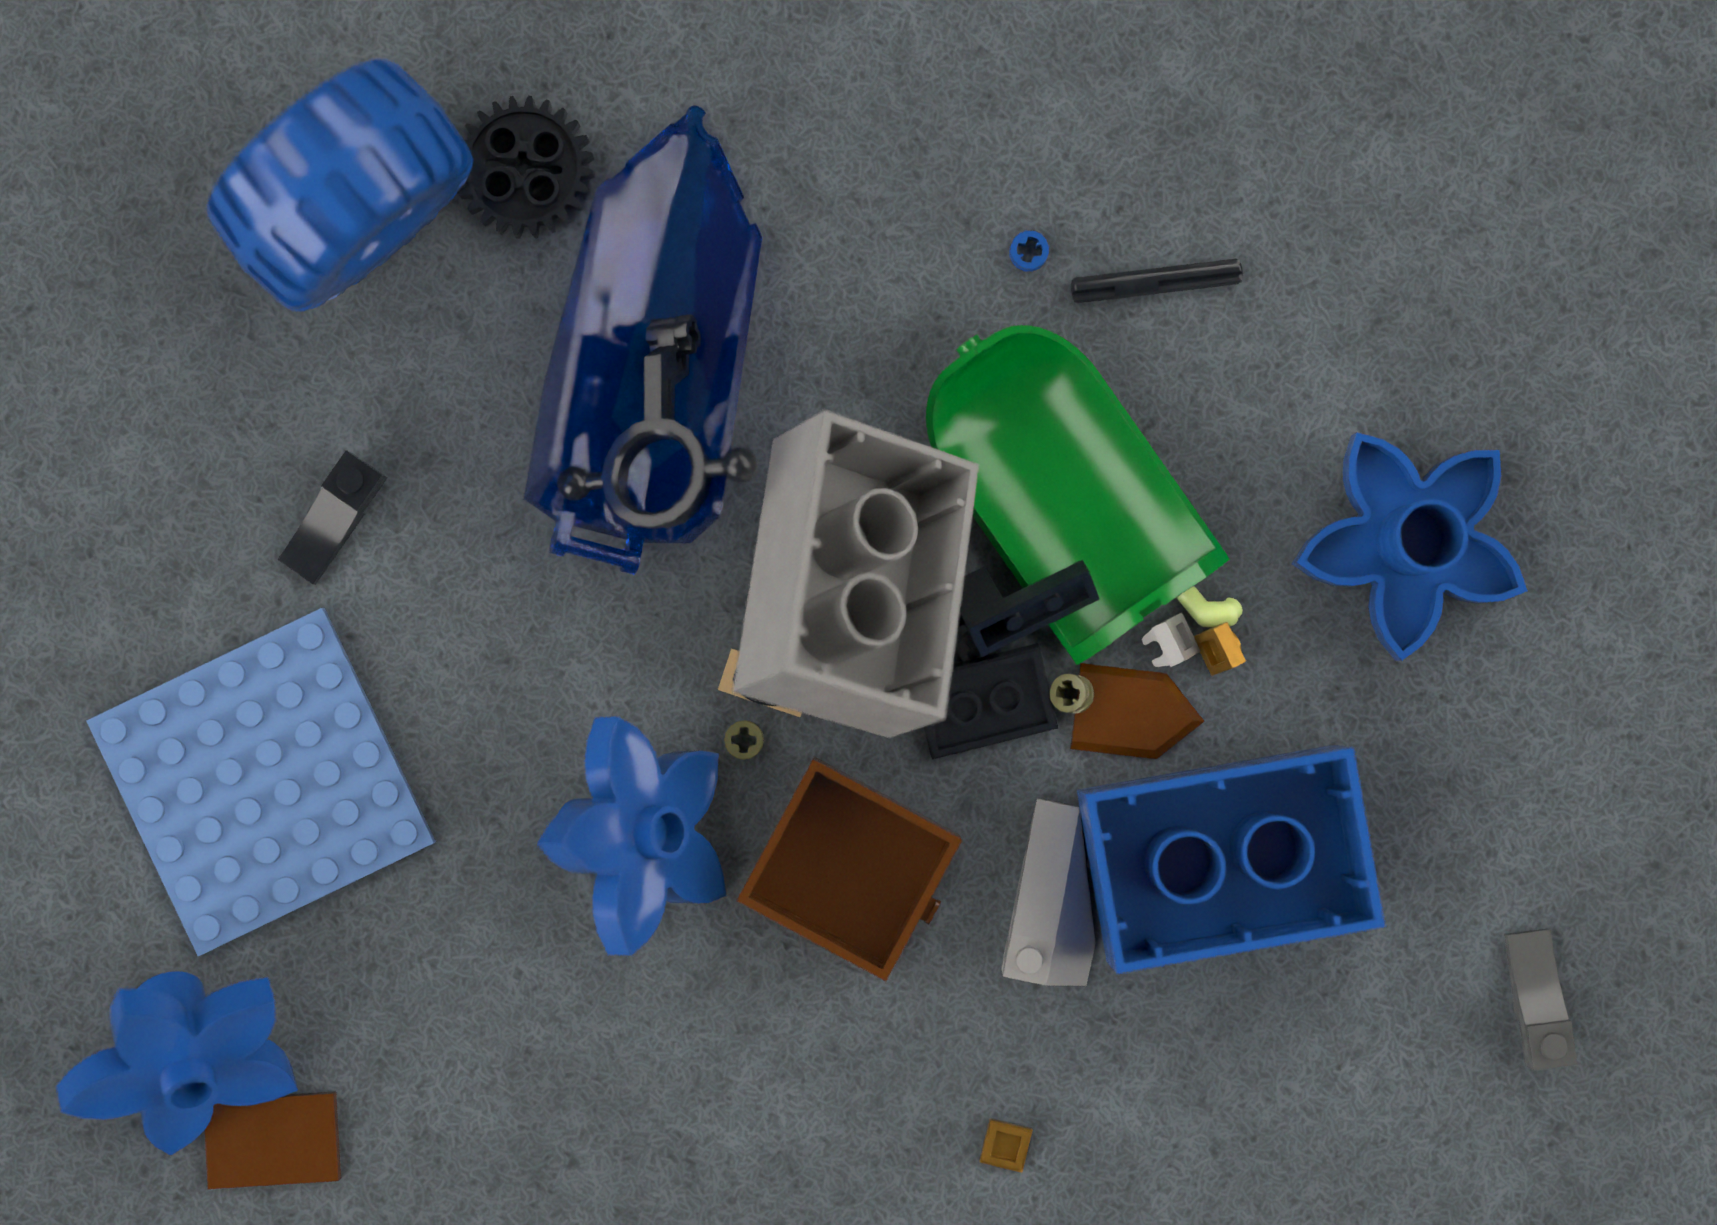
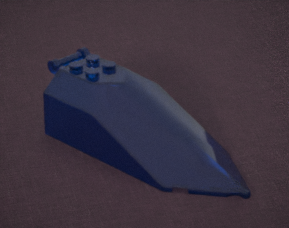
(655, 246)

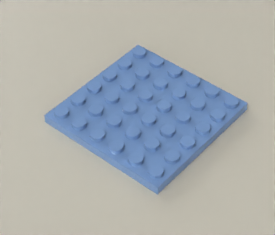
(261, 781)

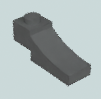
(1539, 1001)

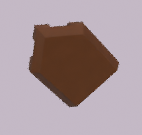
(1132, 713)

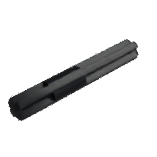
(1156, 280)

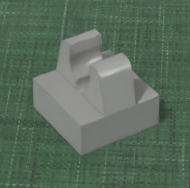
(1174, 639)

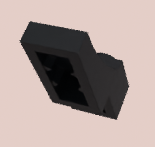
(332, 517)

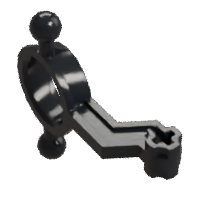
(664, 367)

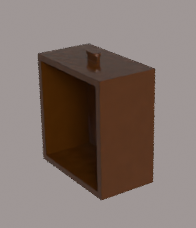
(850, 869)

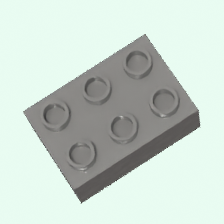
(857, 577)

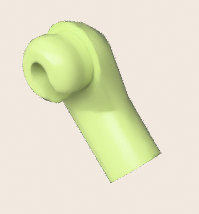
(1210, 612)

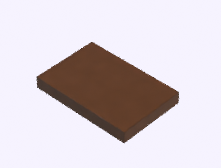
(274, 1142)

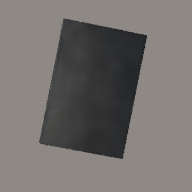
(993, 702)

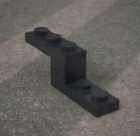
(1000, 621)

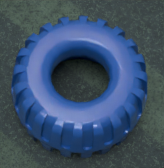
(338, 184)

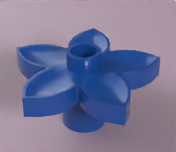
(1413, 540)
(638, 833)
(181, 1057)

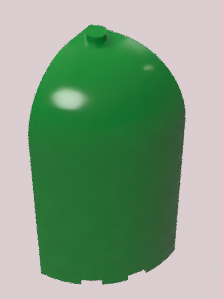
(1068, 480)

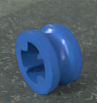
(1037, 261)

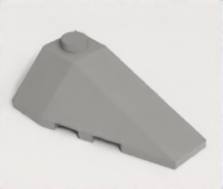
(1052, 912)

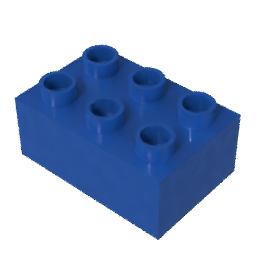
(1230, 858)

